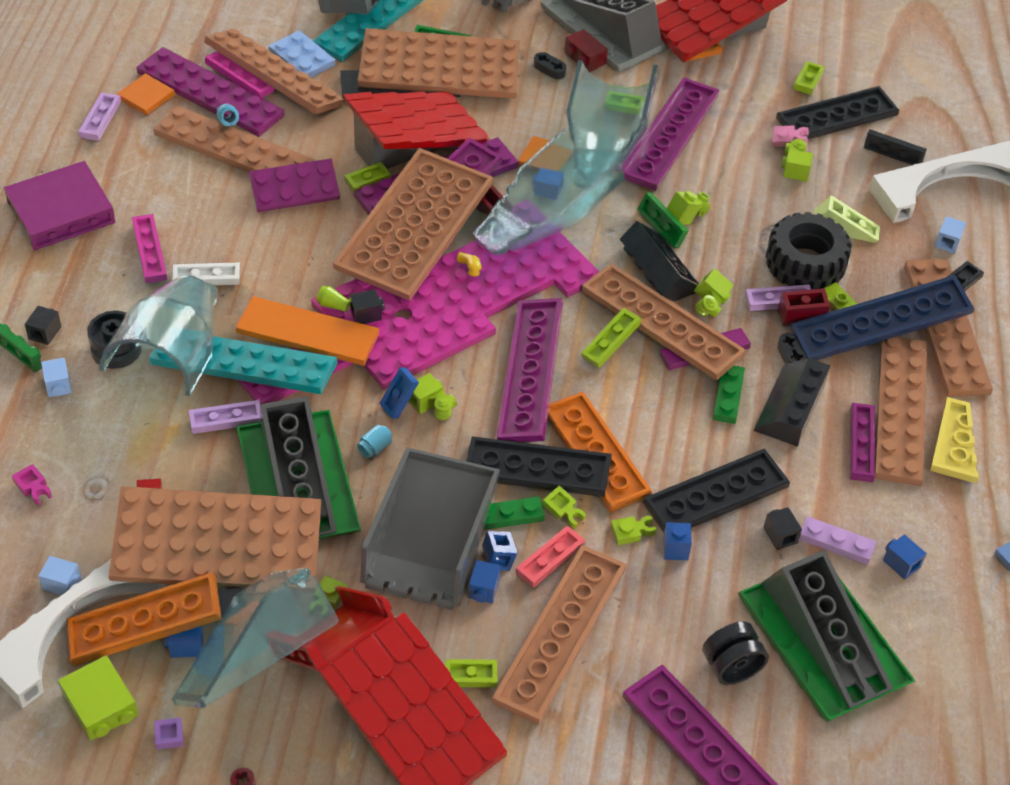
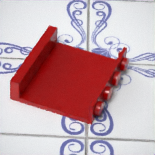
(358, 619)

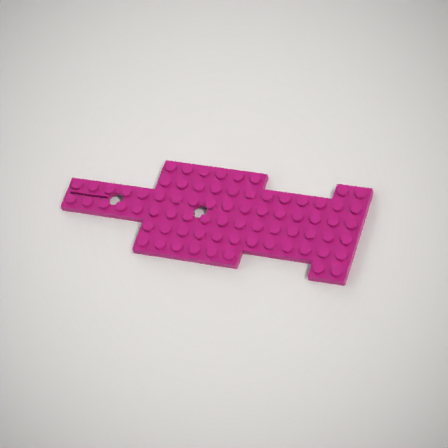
(452, 306)

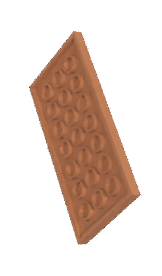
(439, 63)
(413, 224)
(188, 534)

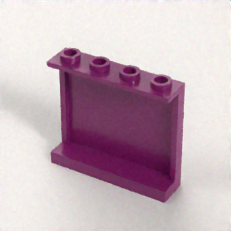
(60, 205)

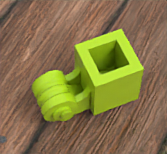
(798, 162)
(687, 204)
(714, 291)
(431, 394)

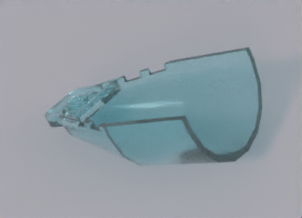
(607, 118)
(547, 197)
(175, 321)

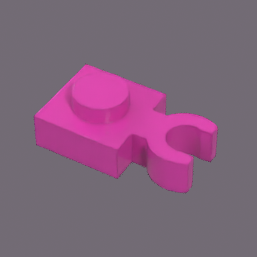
(31, 482)

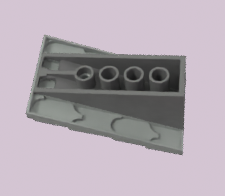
(623, 26)

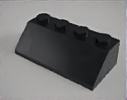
(659, 262)
(793, 400)

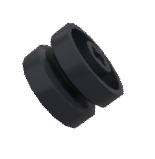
(100, 333)
(735, 653)

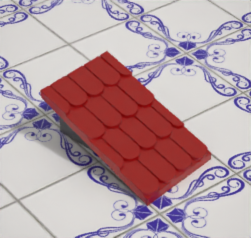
(698, 24)
(396, 125)
(412, 708)

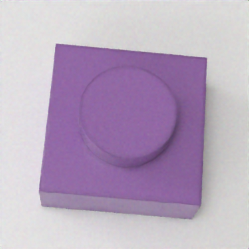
(169, 733)

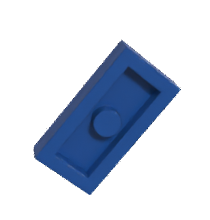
(399, 392)

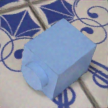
(950, 234)
(56, 377)
(59, 575)

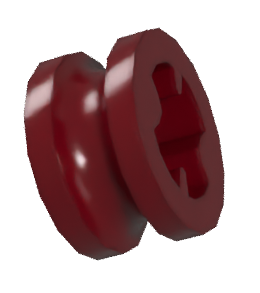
(240, 773)

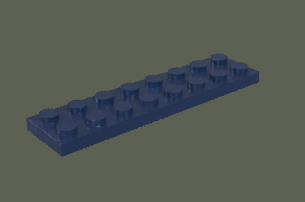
(882, 318)

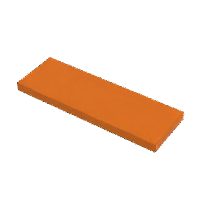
(308, 330)
(584, 429)
(143, 619)

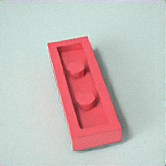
(550, 556)

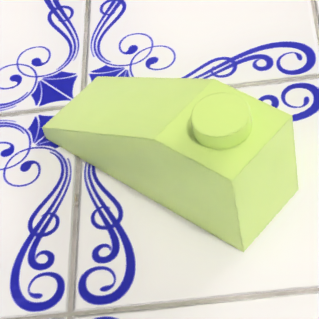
(853, 222)

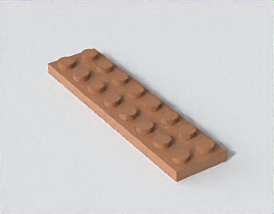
(274, 71)
(224, 142)
(665, 321)
(953, 340)
(901, 411)
(559, 635)

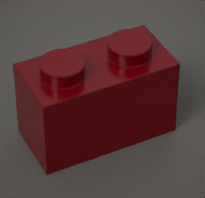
(586, 48)
(802, 305)

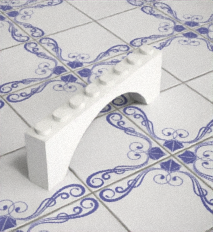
(899, 188)
(26, 647)

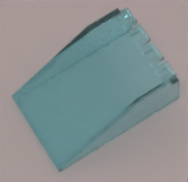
(255, 632)

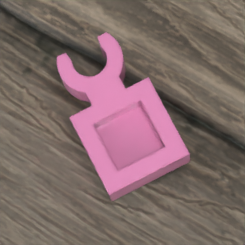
(787, 134)

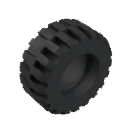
(810, 233)

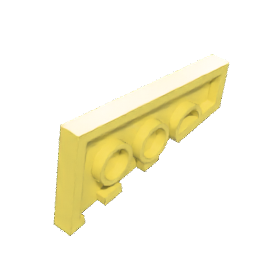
(955, 443)

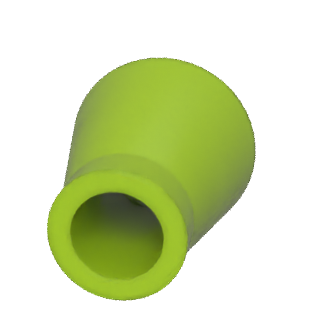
(332, 299)

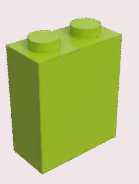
(98, 698)

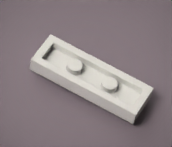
(210, 273)

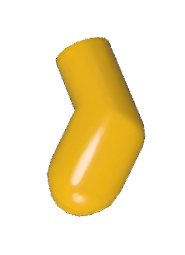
(472, 263)

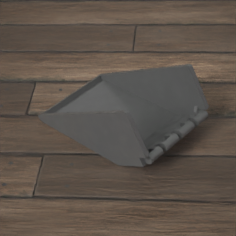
(428, 528)

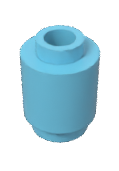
(233, 117)
(374, 441)

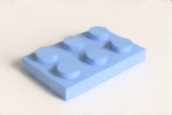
(303, 54)

